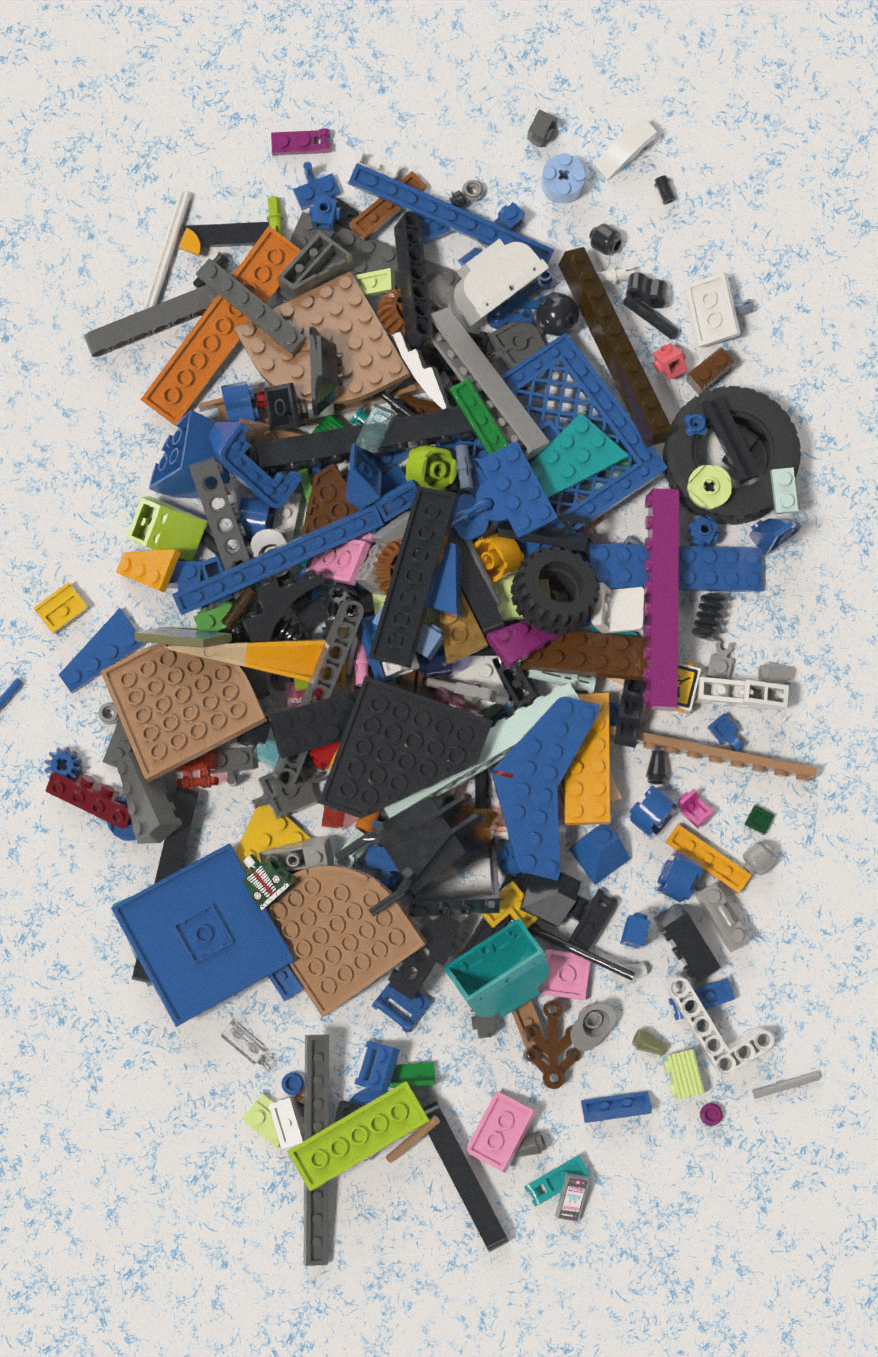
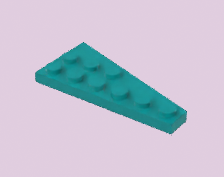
(575, 457)

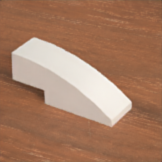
(625, 148)

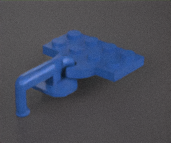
(512, 490)

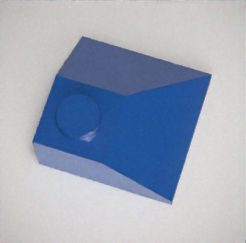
(362, 480)
(599, 853)

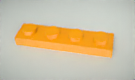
(710, 859)

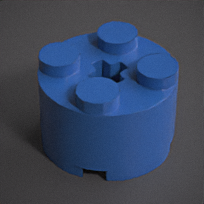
(254, 517)
(653, 811)
(679, 876)

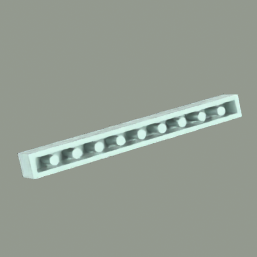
(497, 745)

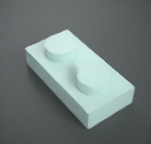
(784, 490)

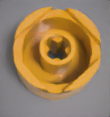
(499, 556)

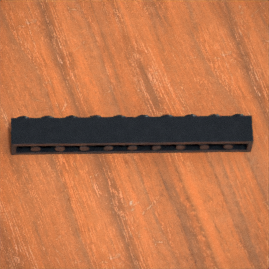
(336, 444)

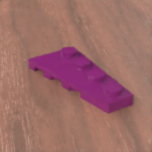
(517, 642)

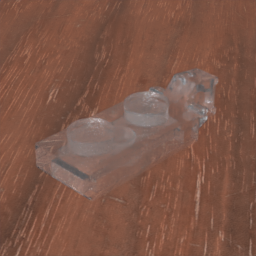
(249, 1045)

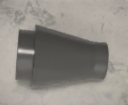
(531, 1145)

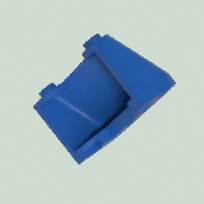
(230, 447)

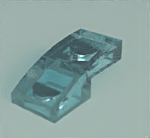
(374, 428)

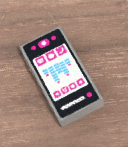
(572, 1197)

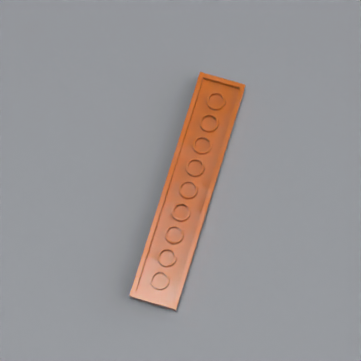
(215, 333)

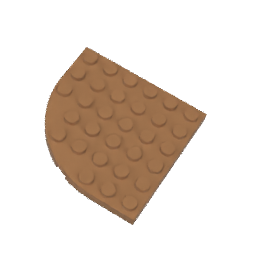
(348, 321)
(179, 705)
(336, 937)

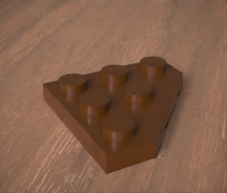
(327, 500)

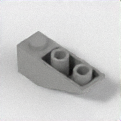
(301, 854)

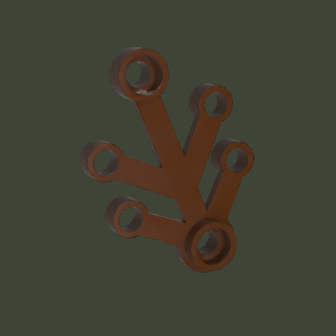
(551, 1048)

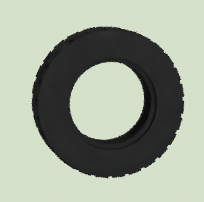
(759, 415)

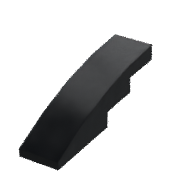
(629, 713)

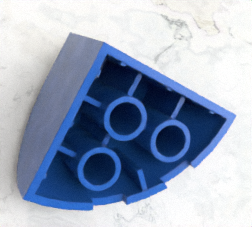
(184, 448)

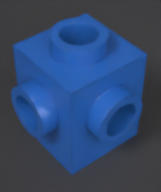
(324, 213)
(699, 538)

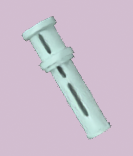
(577, 682)

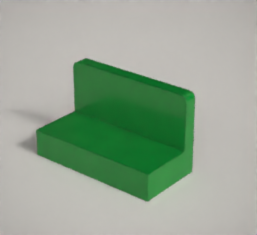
(415, 1074)

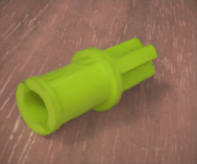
(274, 214)

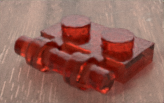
(204, 764)

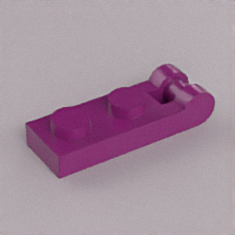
(300, 142)

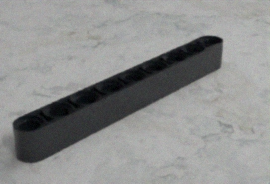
(173, 851)

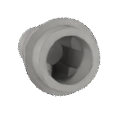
(774, 673)

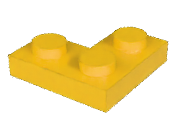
(510, 904)

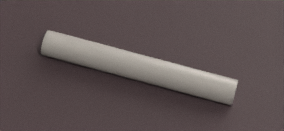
(785, 1085)

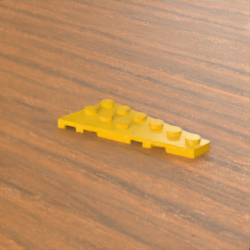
(267, 833)

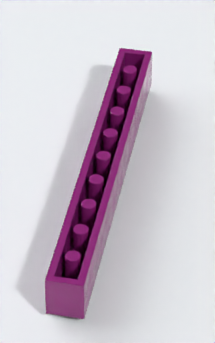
(661, 599)

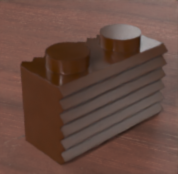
(710, 371)

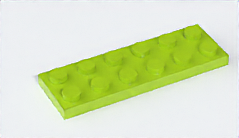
(358, 1136)

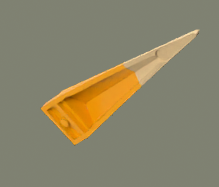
(284, 658)

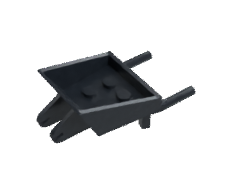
(425, 844)

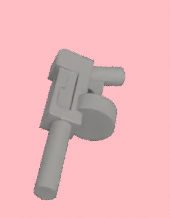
(472, 691)

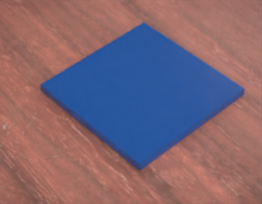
(201, 935)

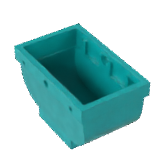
(501, 973)

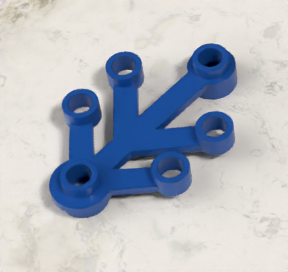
(521, 301)

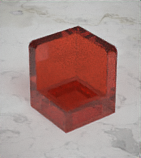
(333, 820)

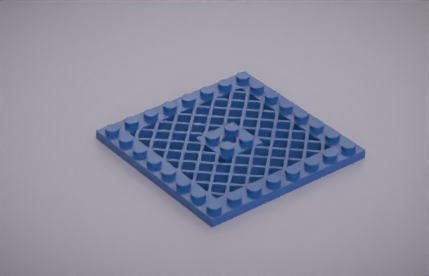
(612, 414)

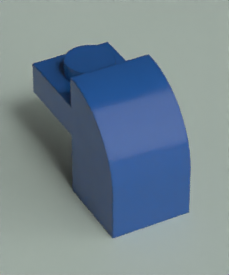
(379, 860)

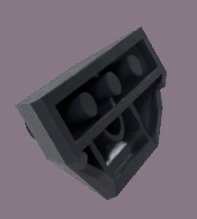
(324, 371)

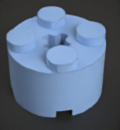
(563, 167)

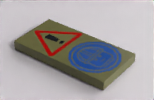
(183, 637)

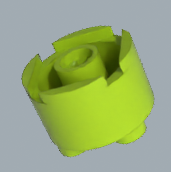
(431, 467)

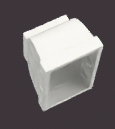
(495, 277)

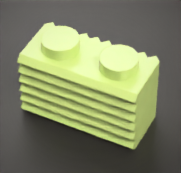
(684, 1074)

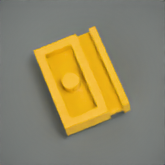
(60, 608)

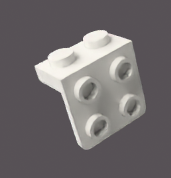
(619, 610)

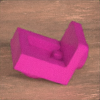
(694, 808)

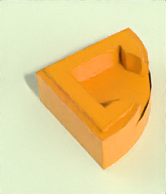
(190, 243)

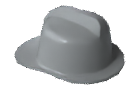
(592, 1026)

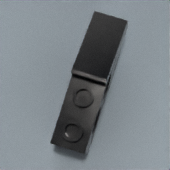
(440, 938)

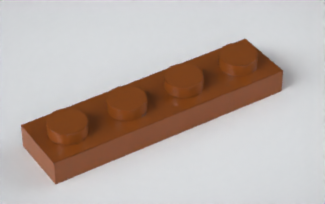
(381, 210)

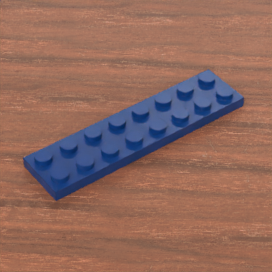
(698, 567)

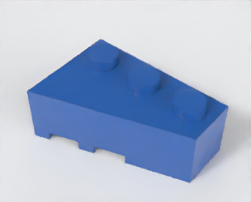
(447, 588)

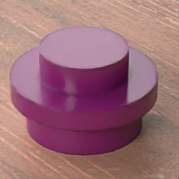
(711, 1114)

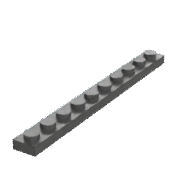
(315, 1120)

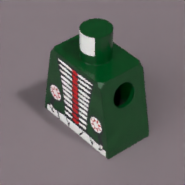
(266, 880)

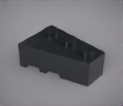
(687, 943)

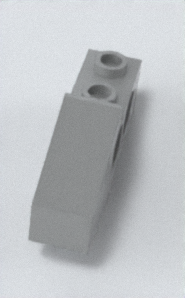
(390, 532)

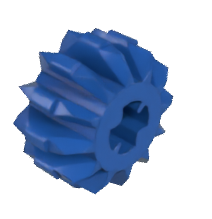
(63, 757)

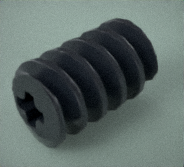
(708, 616)
(288, 632)

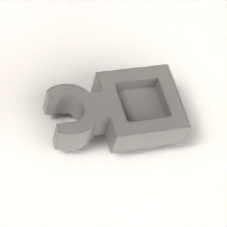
(719, 664)

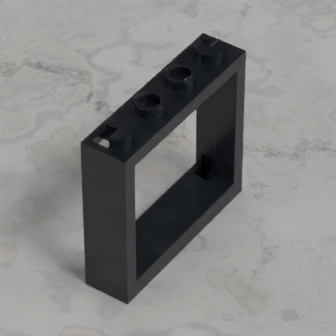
(464, 904)

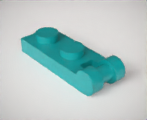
(554, 1180)

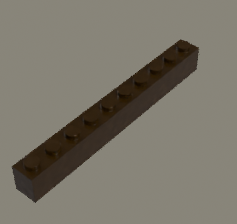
(615, 347)

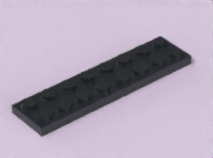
(414, 576)

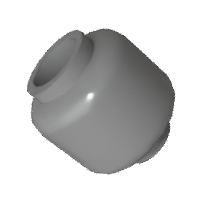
(759, 859)

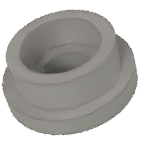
(472, 184)
(102, 713)

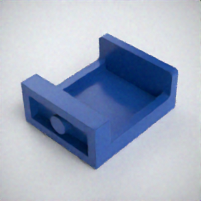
(396, 493)

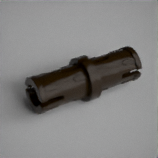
(239, 607)

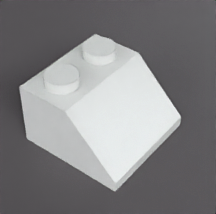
(487, 676)

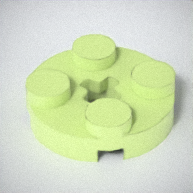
(696, 487)

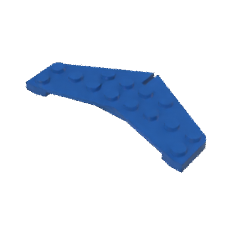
(531, 795)

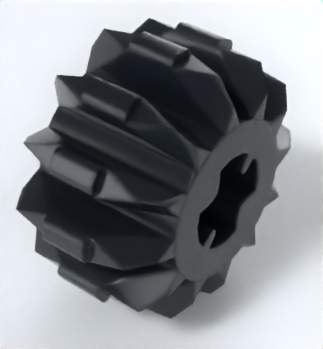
(336, 595)

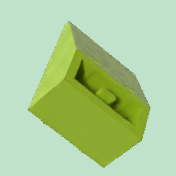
(166, 528)

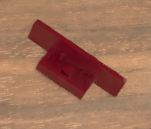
(90, 797)

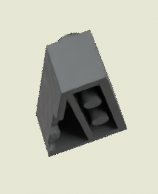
(314, 266)

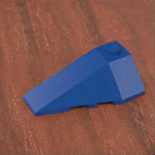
(772, 533)

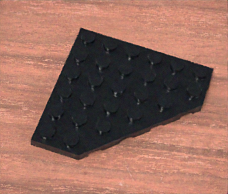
(398, 748)

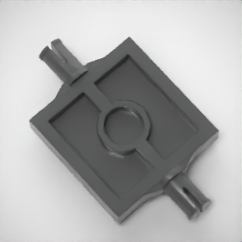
(515, 343)
(287, 800)

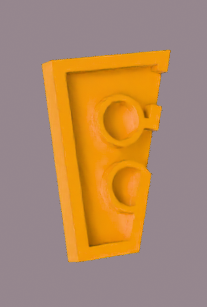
(149, 567)

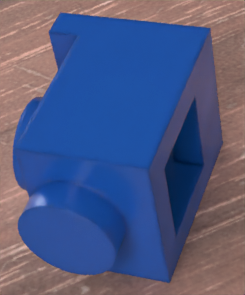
(510, 217)

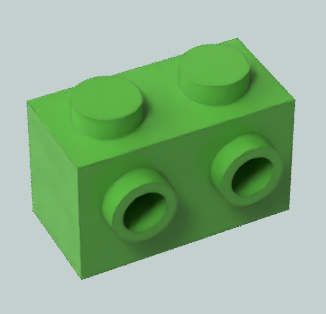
(210, 620)

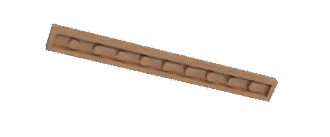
(717, 755)

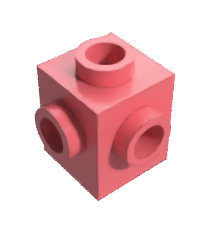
(669, 361)

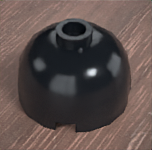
(557, 314)

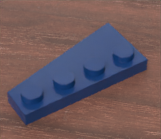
(105, 648)

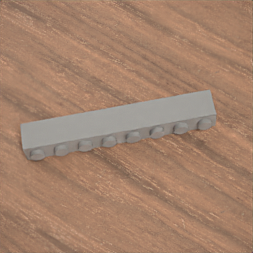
(470, 362)

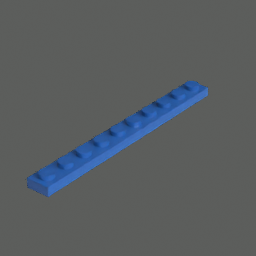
(439, 210)
(277, 559)

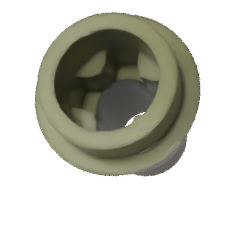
(647, 1042)

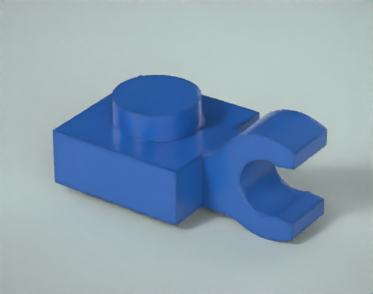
(724, 730)

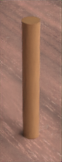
(412, 1139)

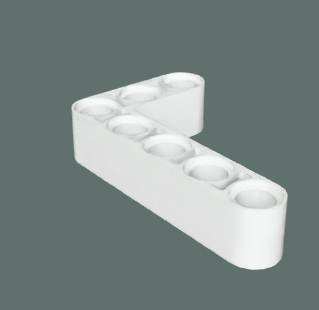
(709, 1032)

